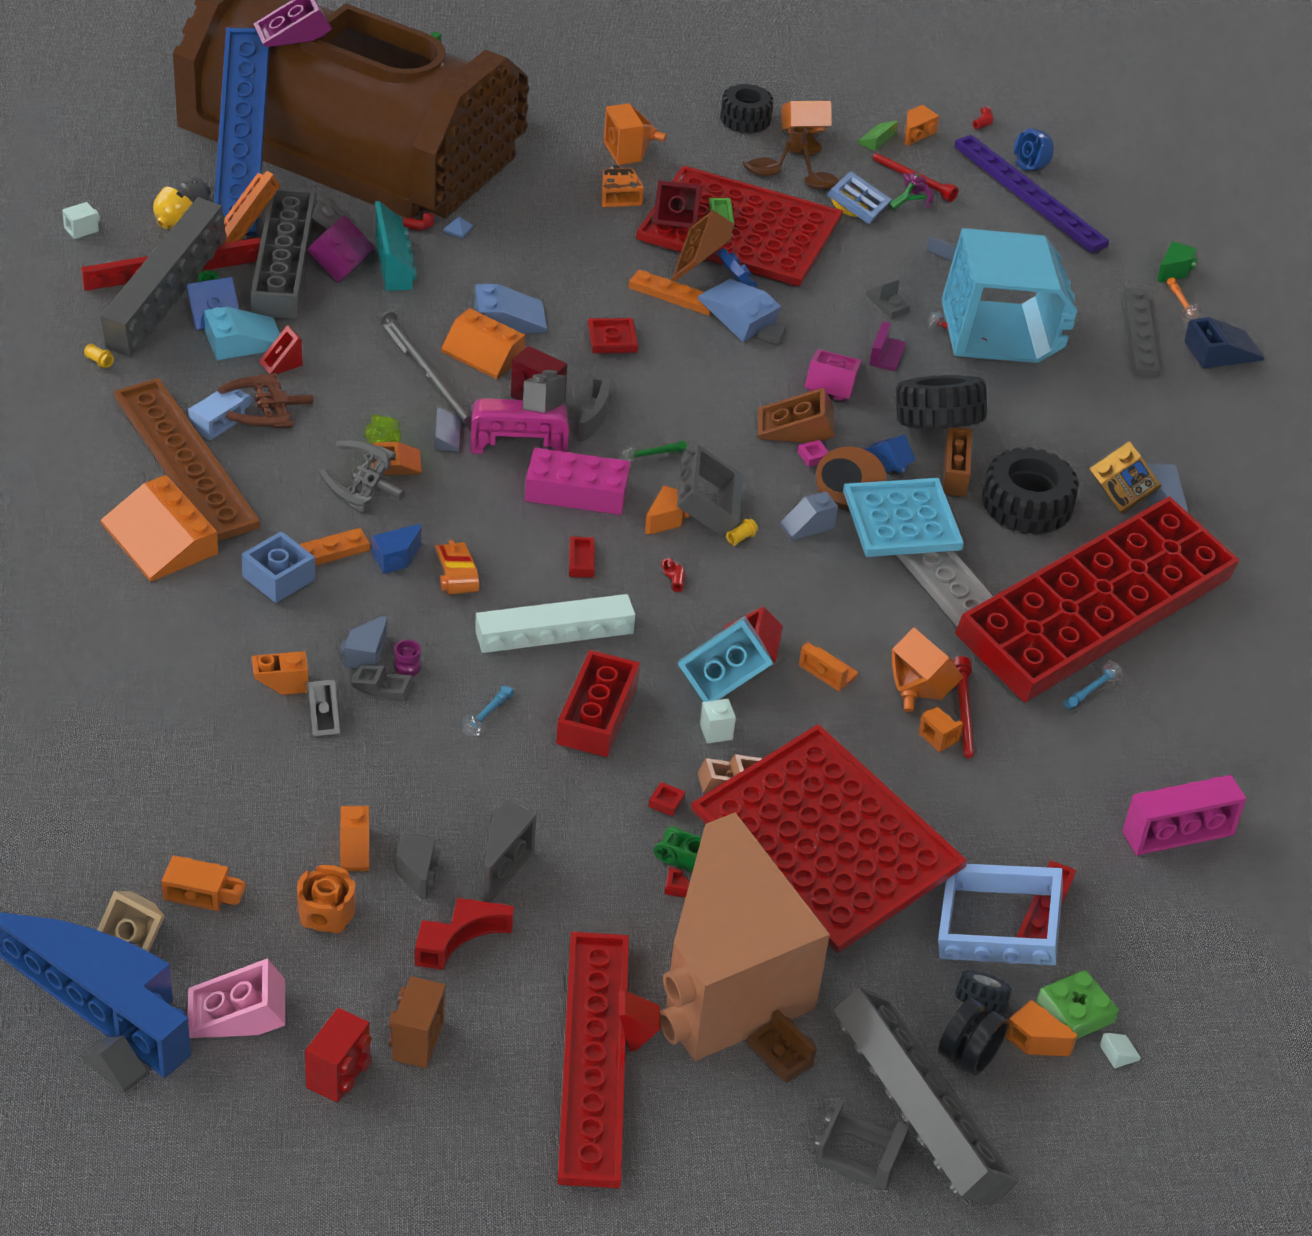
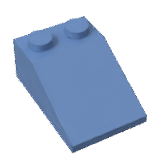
(741, 307)
(510, 308)

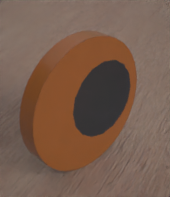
(844, 467)

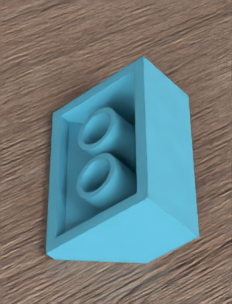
(726, 661)

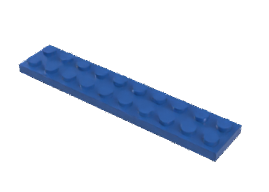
(241, 117)

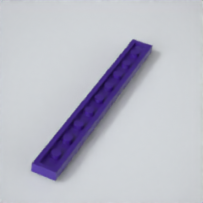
(1032, 194)

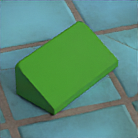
(879, 135)

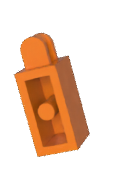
(200, 884)

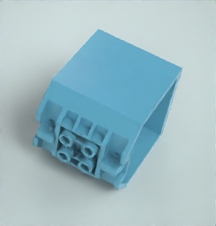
(1012, 330)

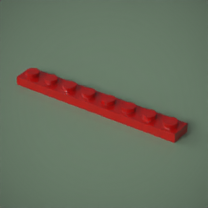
(122, 271)

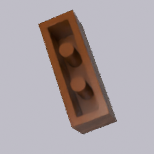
(957, 461)

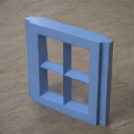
(866, 189)

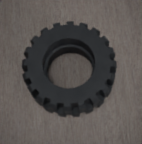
(941, 401)
(1021, 470)

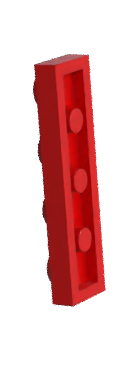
(1037, 917)

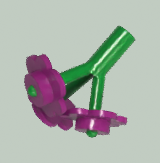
(914, 184)

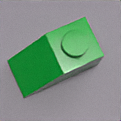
(1177, 262)

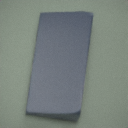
(941, 248)
(447, 431)

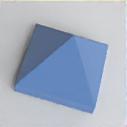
(458, 227)

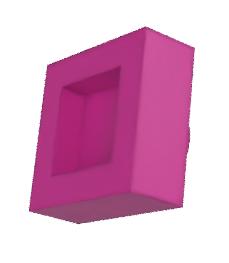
(812, 452)

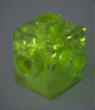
(383, 424)

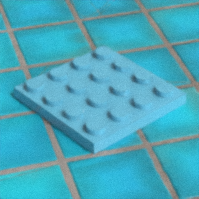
(902, 517)

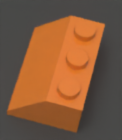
(483, 343)

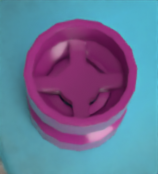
(407, 657)

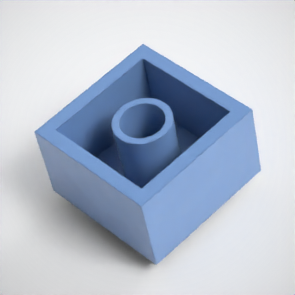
(278, 567)

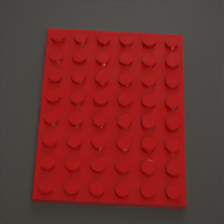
(771, 231)
(835, 834)

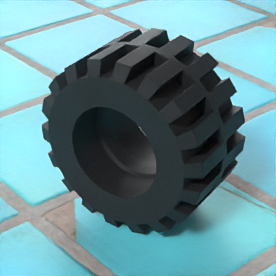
(746, 108)

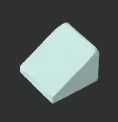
(1119, 1049)

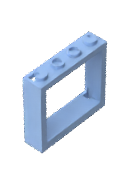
(995, 948)

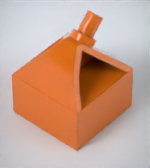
(628, 133)
(922, 670)

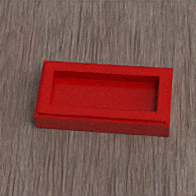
(582, 557)

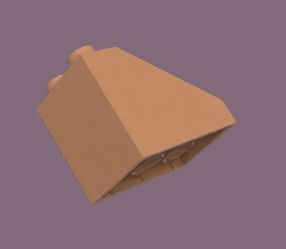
(739, 946)

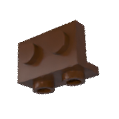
(783, 1047)

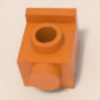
(939, 729)

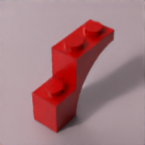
(470, 919)

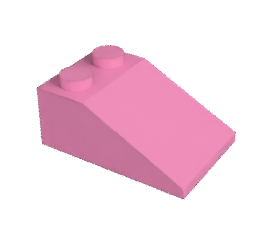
(238, 1003)

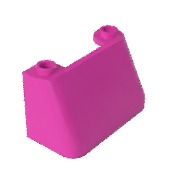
(508, 418)

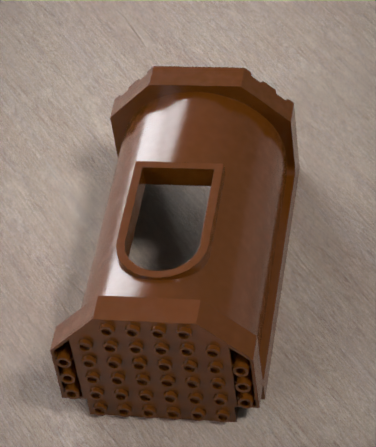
(364, 106)

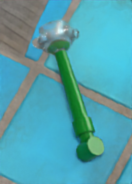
(629, 454)

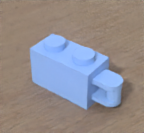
(210, 414)

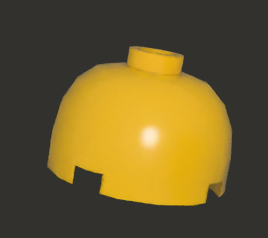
(170, 207)

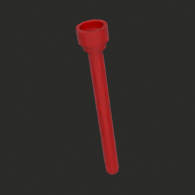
(947, 191)
(964, 666)

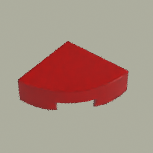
(676, 883)

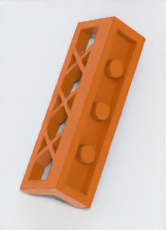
(250, 206)

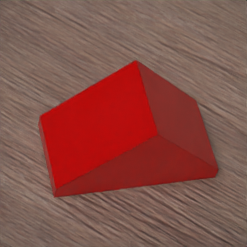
(283, 353)
(639, 1019)

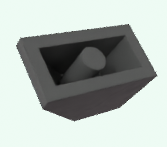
(323, 707)

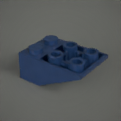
(1220, 343)

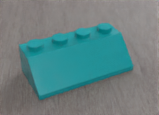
(393, 250)

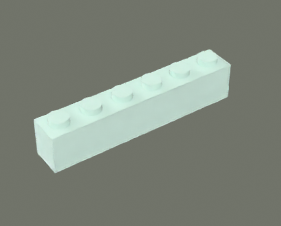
(554, 623)

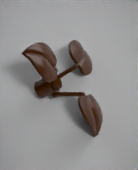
(799, 143)

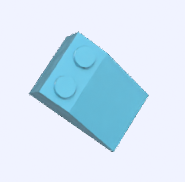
(238, 332)

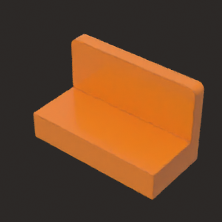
(826, 667)

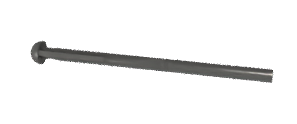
(388, 320)

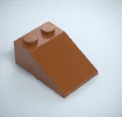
(703, 240)
(798, 418)

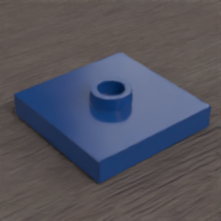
(210, 295)

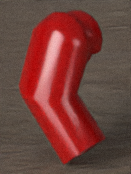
(985, 119)
(419, 225)
(675, 573)

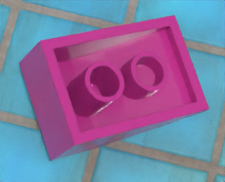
(834, 373)

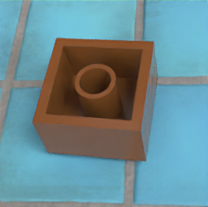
(417, 1021)

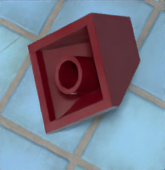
(677, 204)

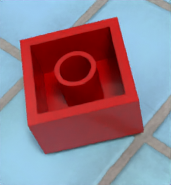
(338, 1055)

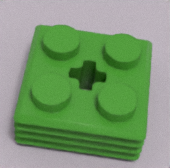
(1078, 1003)

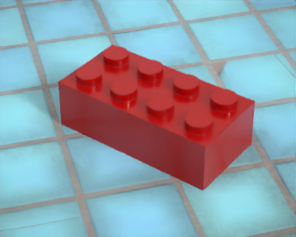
(598, 703)

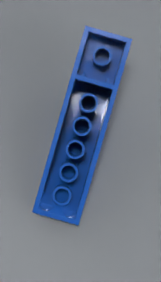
(103, 982)

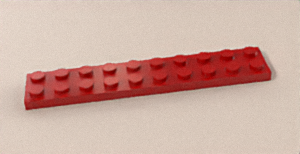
(593, 1062)

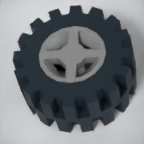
(984, 988)

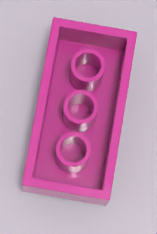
(577, 481)
(1183, 814)

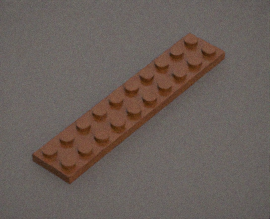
(186, 457)

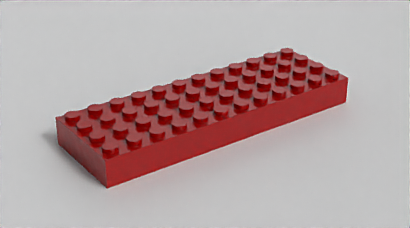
(1095, 598)

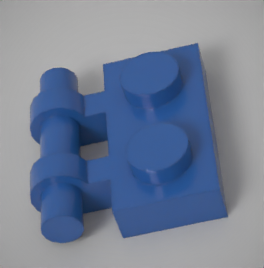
(739, 272)

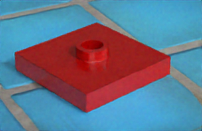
(612, 335)

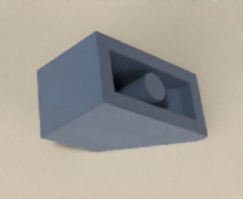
(811, 516)
(365, 643)

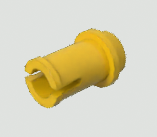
(103, 357)
(746, 529)

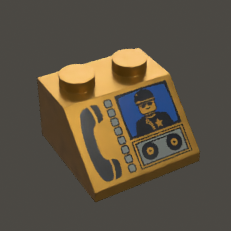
(1125, 477)

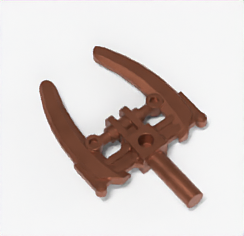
(275, 399)

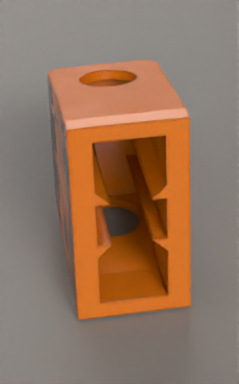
(621, 187)

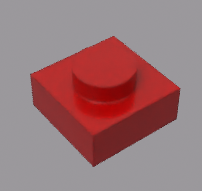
(667, 799)

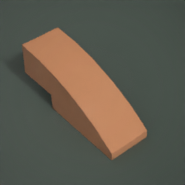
(716, 772)

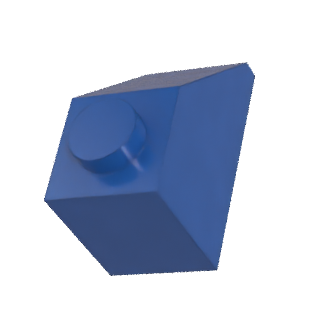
(893, 453)
(396, 548)

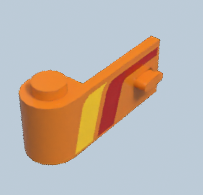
(459, 569)

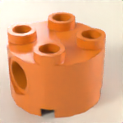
(326, 899)

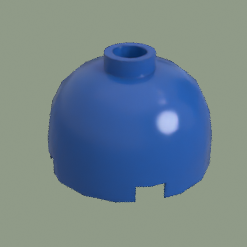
(1033, 149)

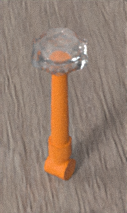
(1190, 311)

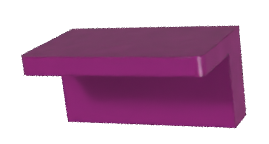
(885, 350)

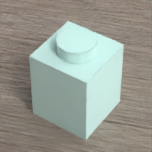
(81, 220)
(717, 720)

